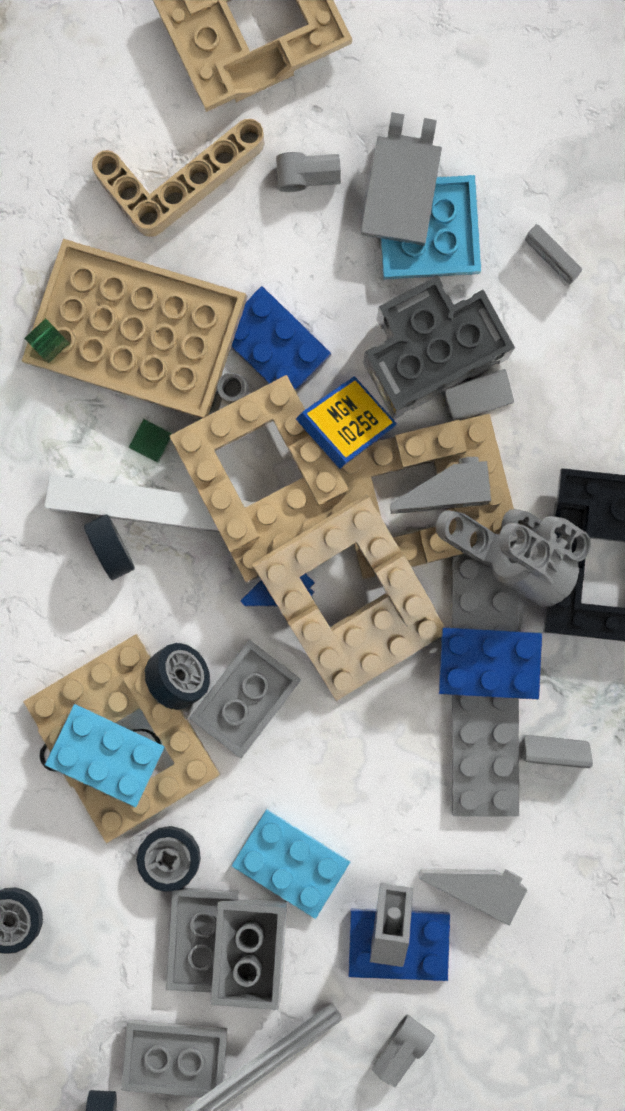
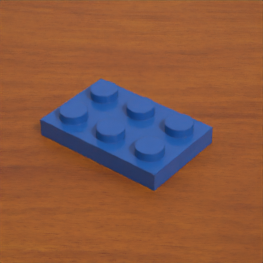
(276, 341)
(490, 663)
(426, 953)

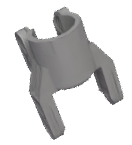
(525, 561)

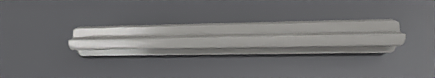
(268, 1060)

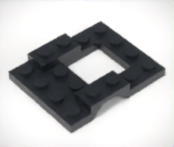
(597, 507)

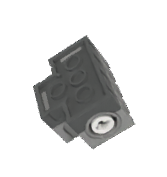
(433, 345)

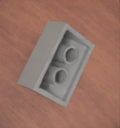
(249, 953)

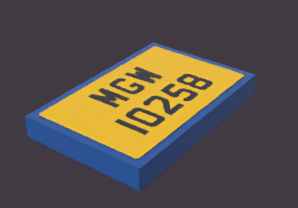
(346, 422)

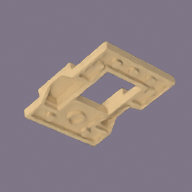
(220, 59)
(444, 446)
(283, 514)
(375, 634)
(113, 689)

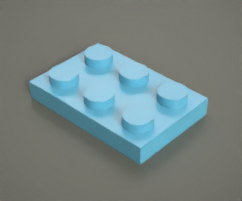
(104, 755)
(291, 863)

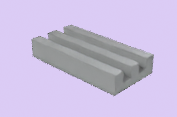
(553, 253)

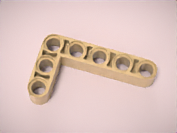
(181, 181)

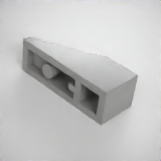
(455, 487)
(483, 889)

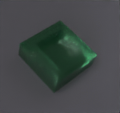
(150, 441)

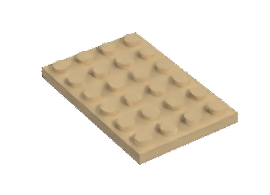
(138, 328)

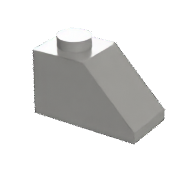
(392, 925)

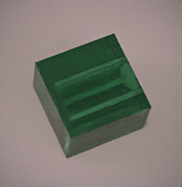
(47, 340)

